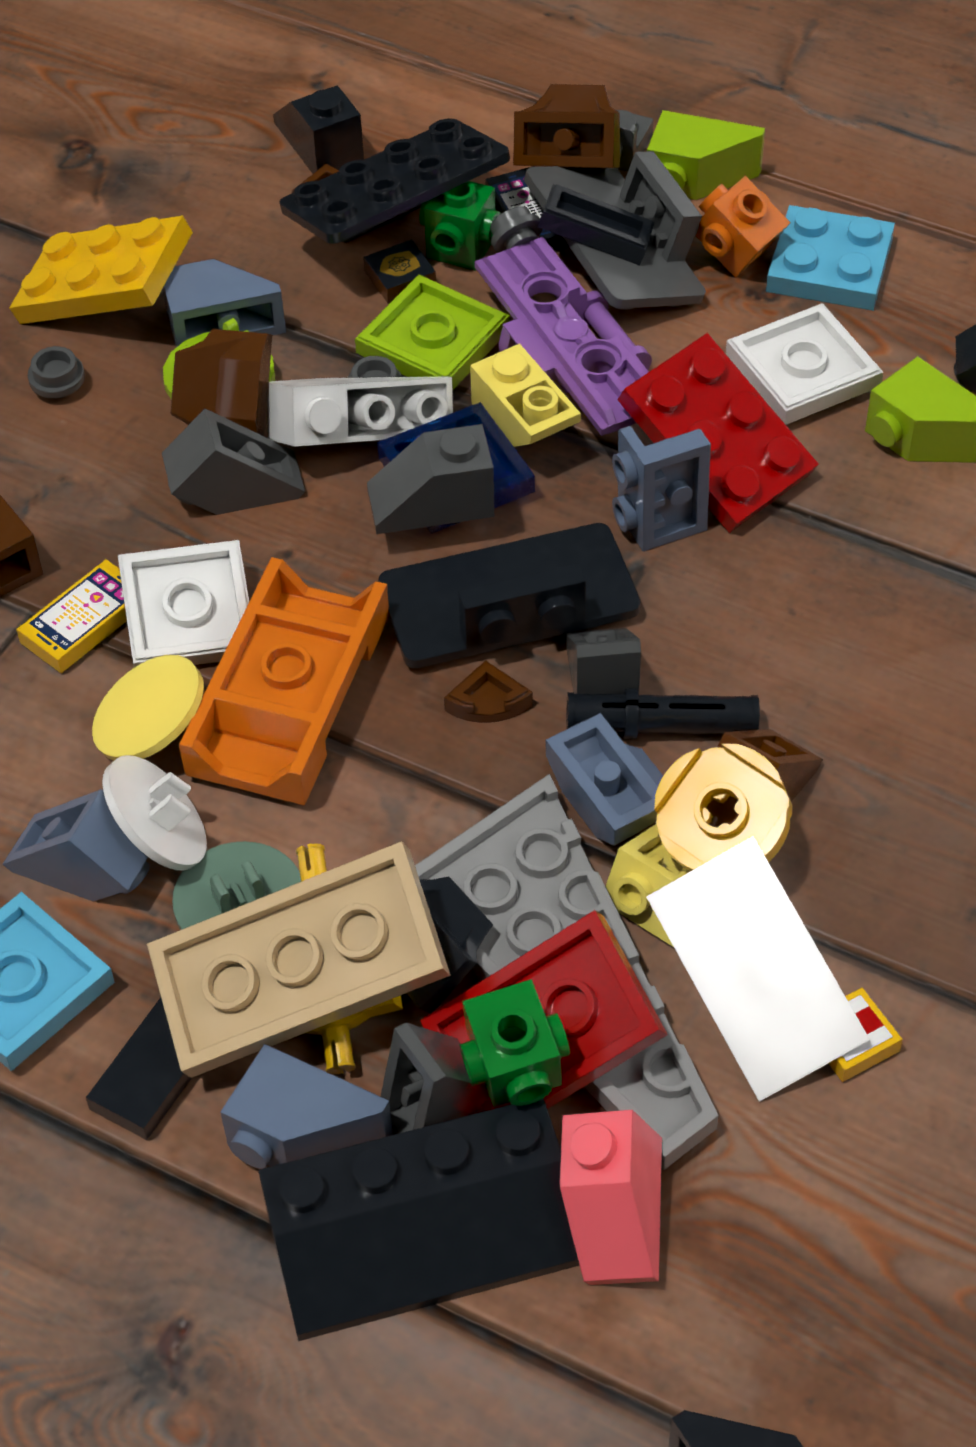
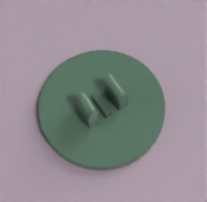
(230, 878)

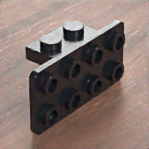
(393, 181)
(509, 595)

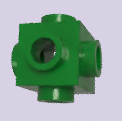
(459, 224)
(513, 1045)

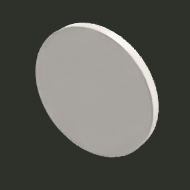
(155, 812)

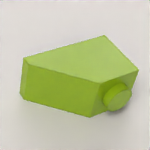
(707, 151)
(923, 415)

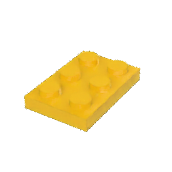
(101, 270)

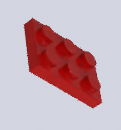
(751, 447)
(591, 989)

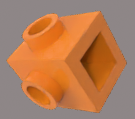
(739, 224)

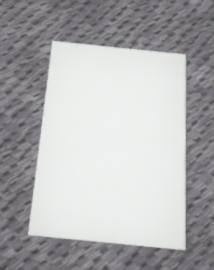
(757, 969)

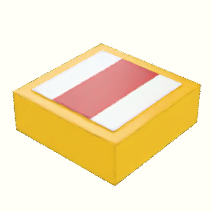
(883, 1038)

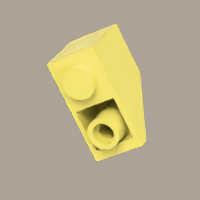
(521, 396)

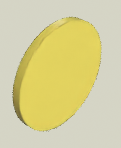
(148, 707)

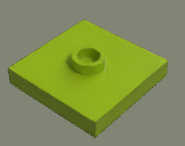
(432, 331)

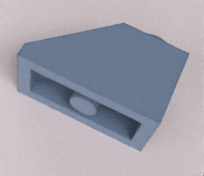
(212, 292)
(79, 850)
(298, 1111)

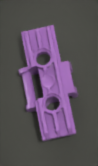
(559, 333)

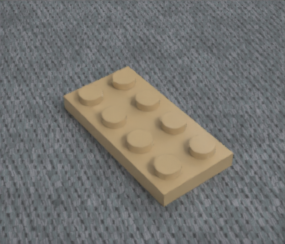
(297, 959)

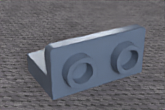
(662, 487)

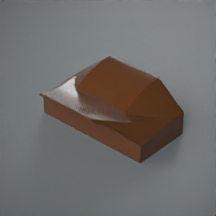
(568, 129)
(224, 376)

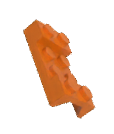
(282, 685)

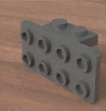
(647, 192)

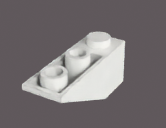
(353, 408)

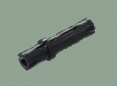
(680, 714)

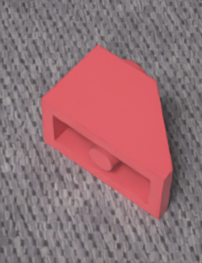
(612, 1195)

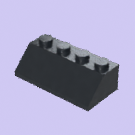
(419, 1218)

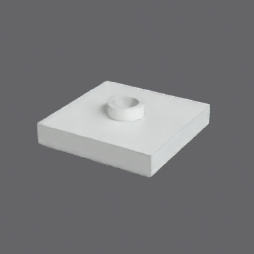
(804, 363)
(183, 600)

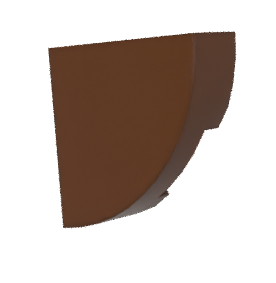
(488, 696)

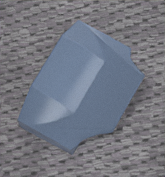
(605, 779)

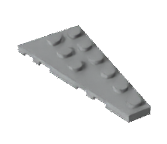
(533, 882)

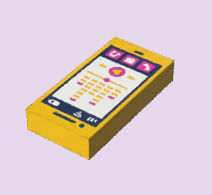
(77, 618)

